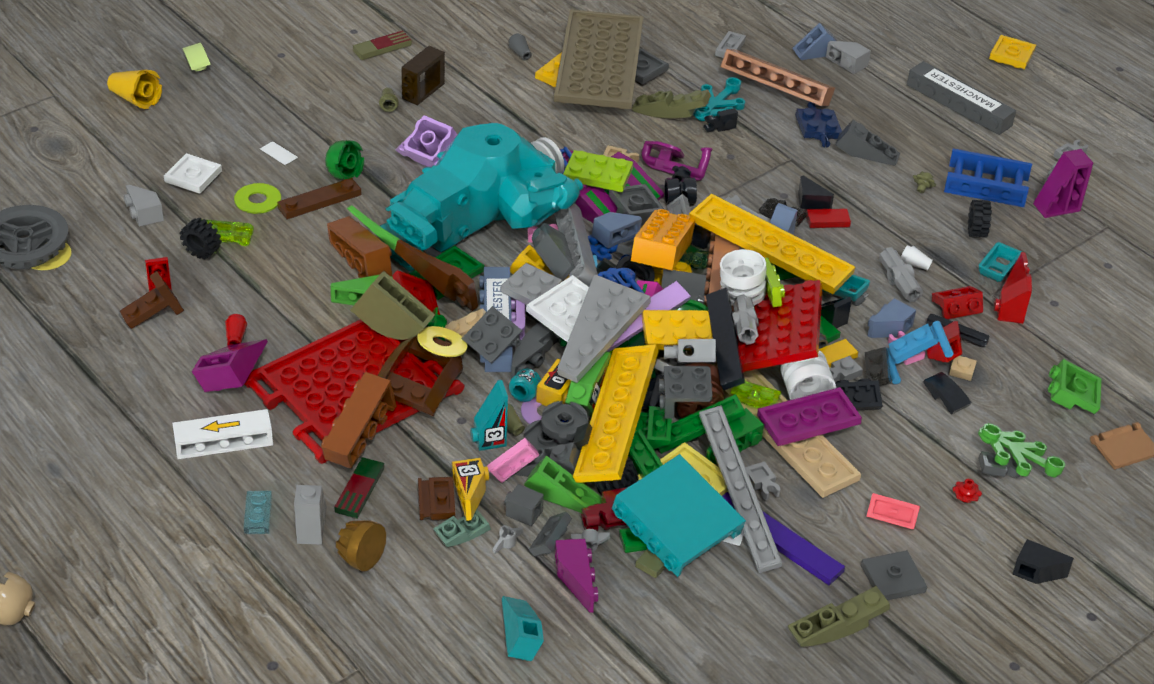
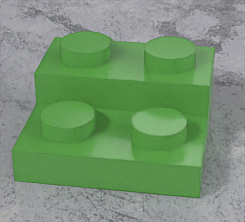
(1074, 386)

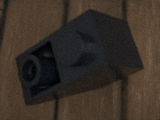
(1041, 564)

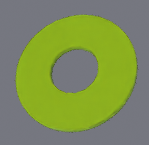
(243, 203)

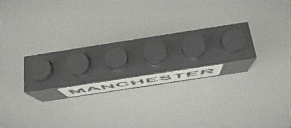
(961, 98)

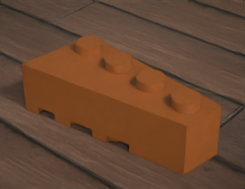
(360, 247)
(359, 420)

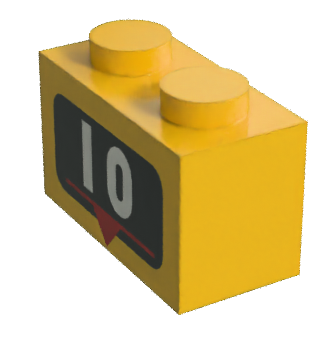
(552, 387)

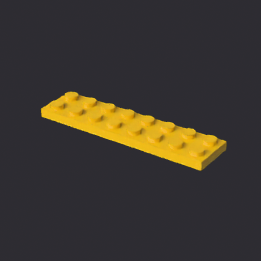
(772, 243)
(616, 414)

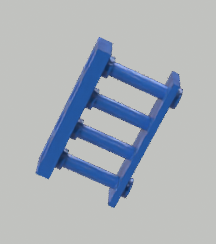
(988, 189)

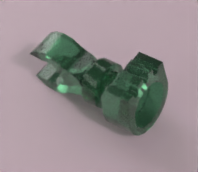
(697, 259)

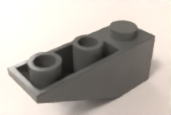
(863, 144)
(563, 454)

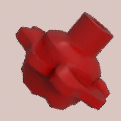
(967, 491)

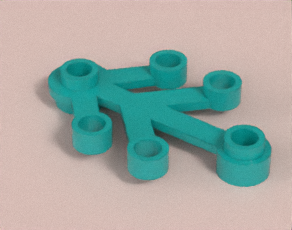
(732, 87)

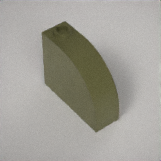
(392, 309)

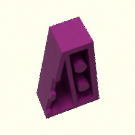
(1066, 185)

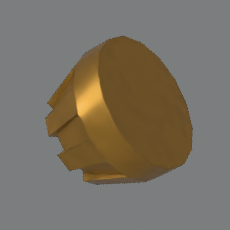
(361, 544)

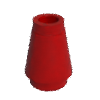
(235, 328)

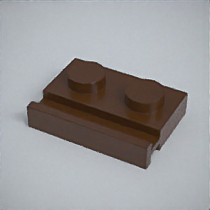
(436, 498)

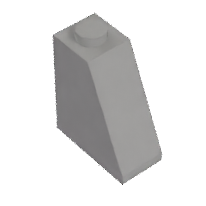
(309, 514)

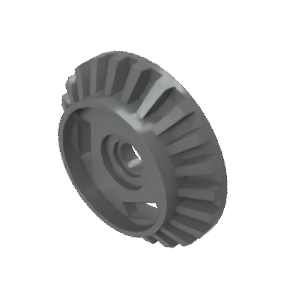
(45, 231)

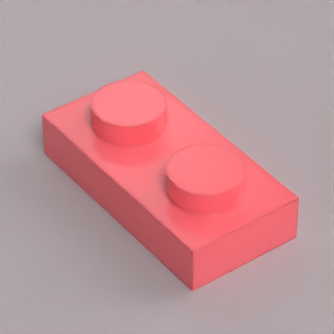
(893, 511)

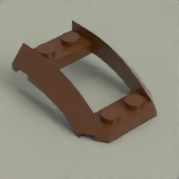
(413, 393)

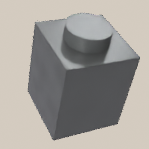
(524, 504)

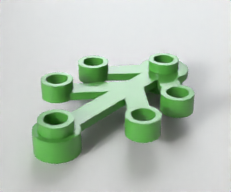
(1019, 449)

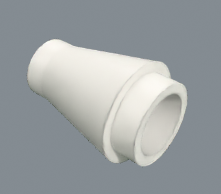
(916, 258)

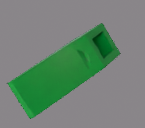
(746, 432)

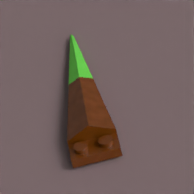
(443, 276)

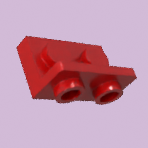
(959, 302)

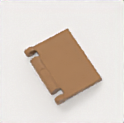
(1124, 445)

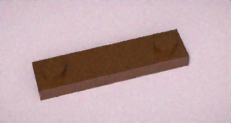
(319, 198)

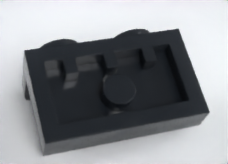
(862, 394)

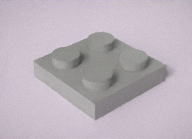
(529, 284)

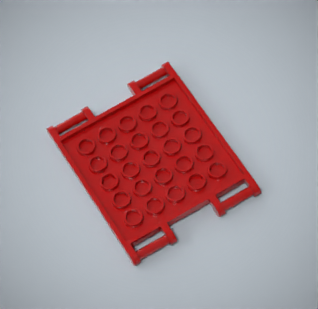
(324, 374)

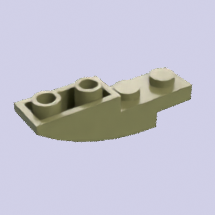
(669, 106)
(840, 621)

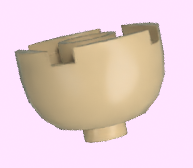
(15, 599)

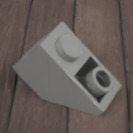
(848, 55)
(143, 205)

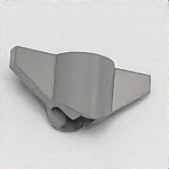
(507, 538)
(592, 538)

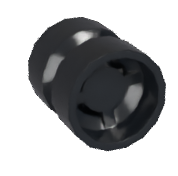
(674, 188)

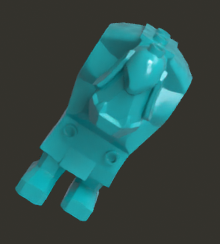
(479, 179)

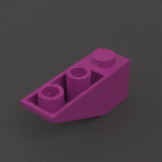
(573, 569)

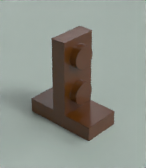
(151, 303)

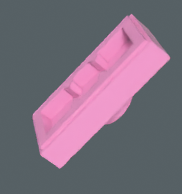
(513, 460)

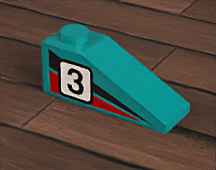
(491, 420)

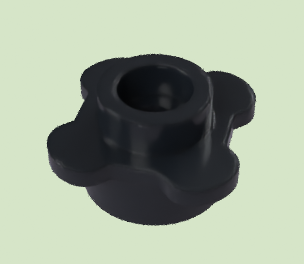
(681, 172)

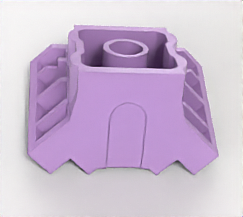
(427, 141)

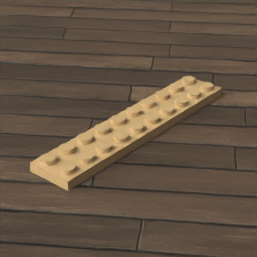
(813, 457)

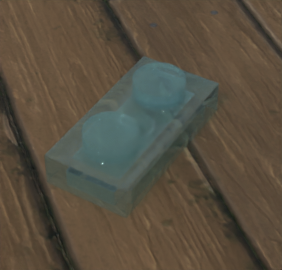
(257, 512)

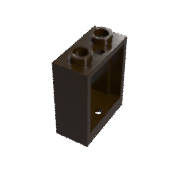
(428, 61)

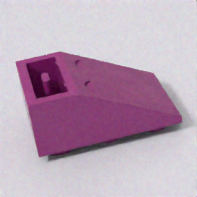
(228, 366)

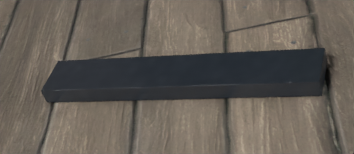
(727, 345)

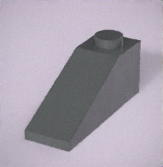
(553, 250)

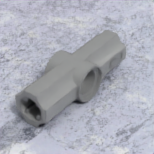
(900, 274)
(745, 319)

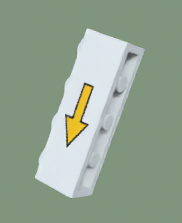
(222, 434)

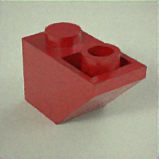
(162, 267)
(953, 335)

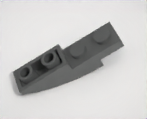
(533, 347)

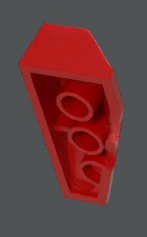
(1015, 293)

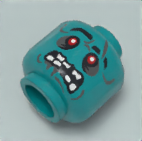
(524, 385)

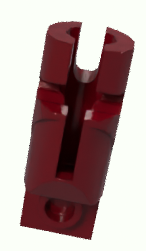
(602, 513)

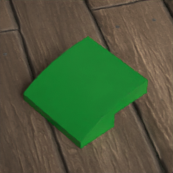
(655, 427)

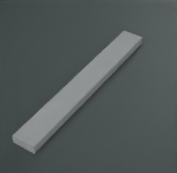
(740, 489)

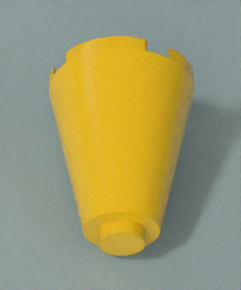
(136, 86)

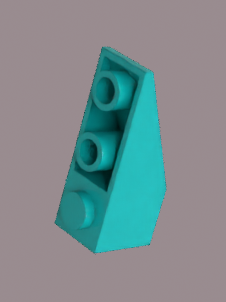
(522, 629)

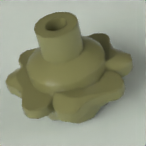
(924, 181)

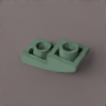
(459, 531)

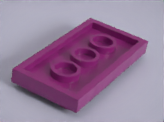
(809, 416)

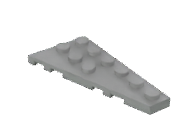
(601, 321)

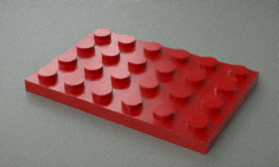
(786, 331)

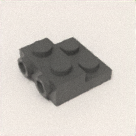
(636, 201)

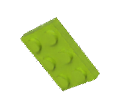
(599, 170)

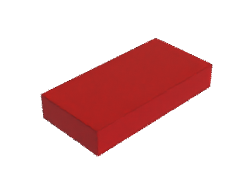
(828, 218)

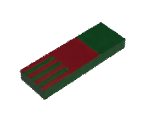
(359, 487)

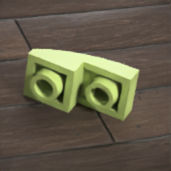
(196, 57)

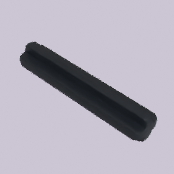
(966, 333)

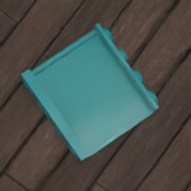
(677, 514)

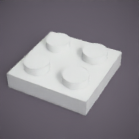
(192, 173)

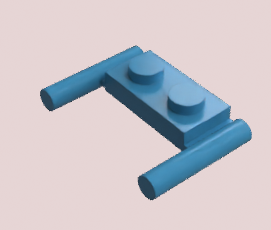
(915, 343)

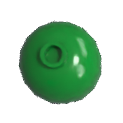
(344, 159)

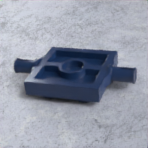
(818, 123)

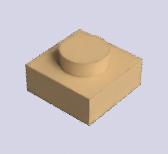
(963, 368)

